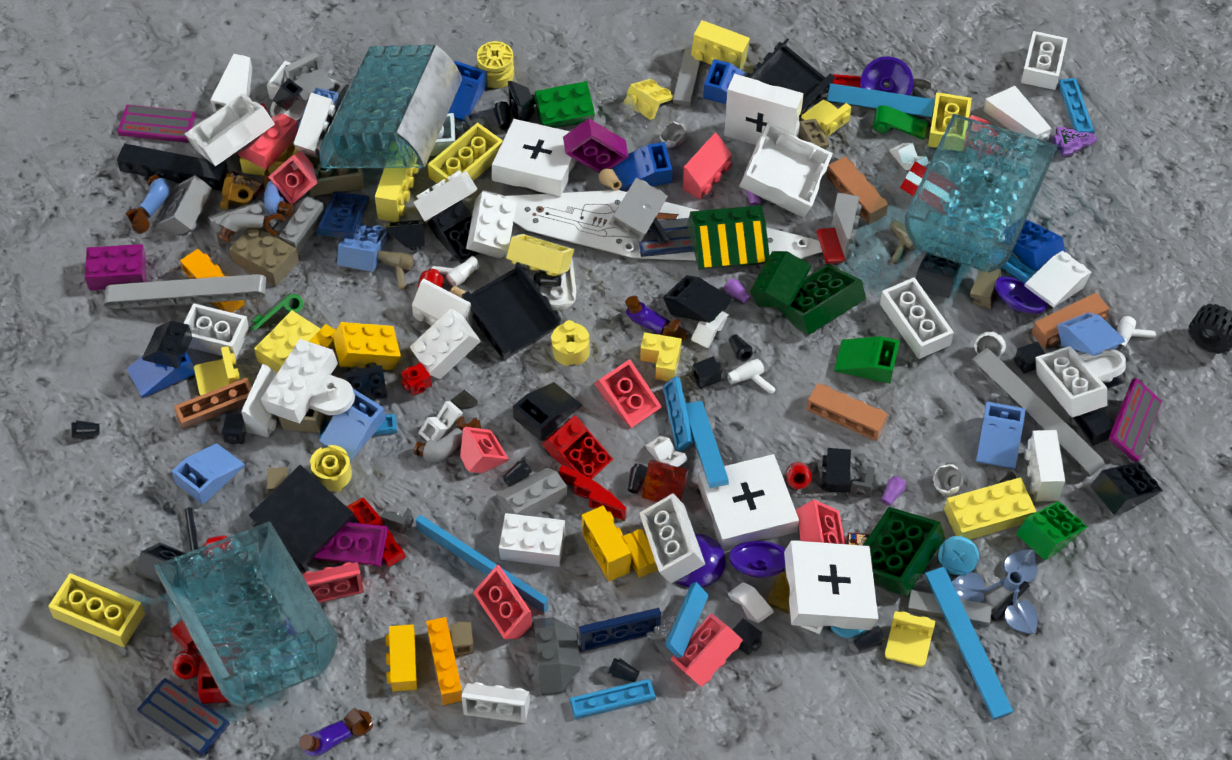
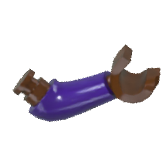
(652, 320)
(328, 737)

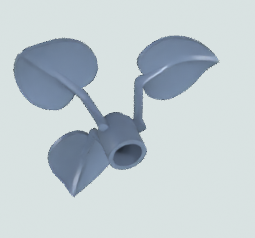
(1020, 567)

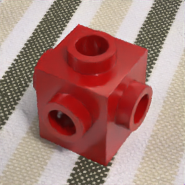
(416, 379)

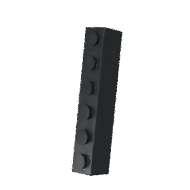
(170, 165)

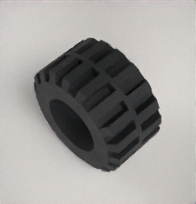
(1212, 328)

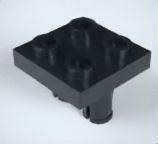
(367, 381)

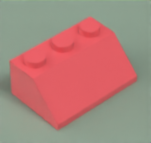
(272, 143)
(707, 167)
(820, 523)
(335, 582)
(504, 604)
(708, 650)

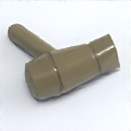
(901, 233)
(400, 261)

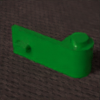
(888, 117)
(288, 302)

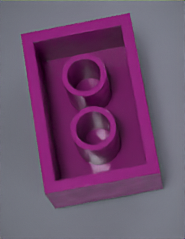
(595, 146)
(115, 265)

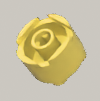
(570, 343)
(331, 467)

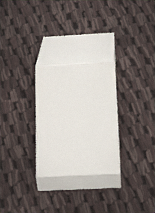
(906, 155)
(706, 331)
(439, 426)
(664, 452)
(752, 602)

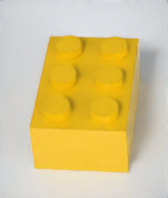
(366, 343)
(606, 543)

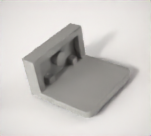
(308, 75)

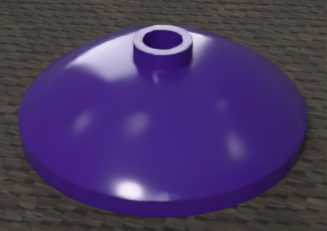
(888, 70)
(1019, 297)
(758, 559)
(714, 563)

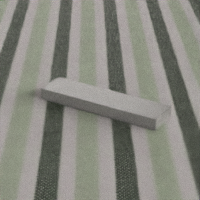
(686, 79)
(926, 604)

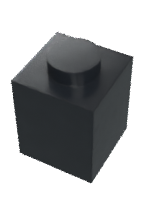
(287, 94)
(1026, 356)
(707, 372)
(234, 429)
(750, 635)

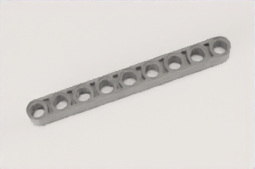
(185, 291)
(1037, 411)

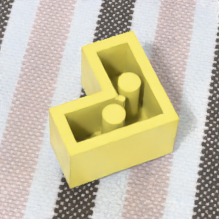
(664, 352)

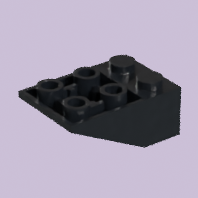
(452, 230)
(938, 275)
(696, 300)
(544, 409)
(1125, 487)

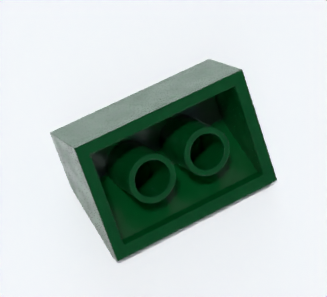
(779, 280)

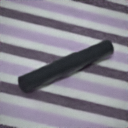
(191, 529)
(1009, 601)

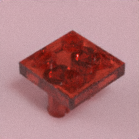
(663, 481)

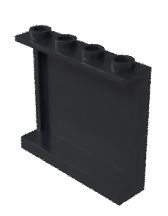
(792, 72)
(512, 312)
(303, 515)

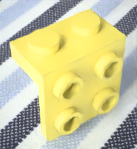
(649, 96)
(828, 116)
(216, 373)
(909, 639)

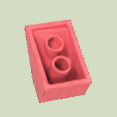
(628, 394)

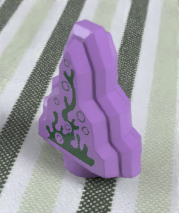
(1071, 140)

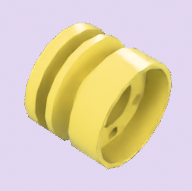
(498, 62)

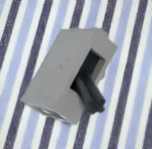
(639, 212)

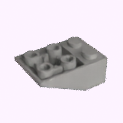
(846, 220)

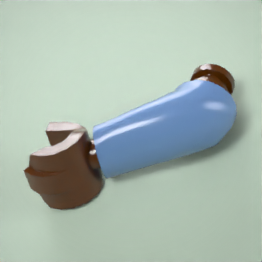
(156, 196)
(272, 200)

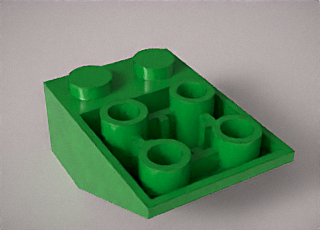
(868, 358)
(1050, 530)

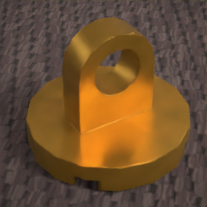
(230, 193)

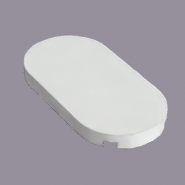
(562, 294)

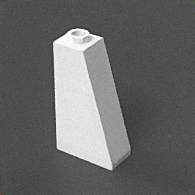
(233, 82)
(1017, 114)

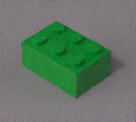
(564, 105)

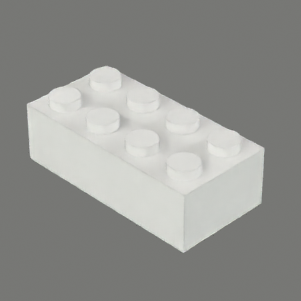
(916, 318)
(672, 538)

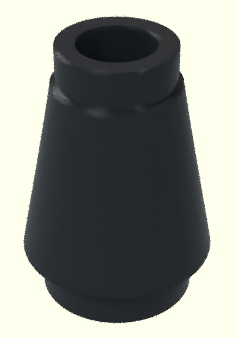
(502, 114)
(546, 281)
(741, 349)
(84, 429)
(517, 472)
(636, 478)
(870, 639)
(623, 670)

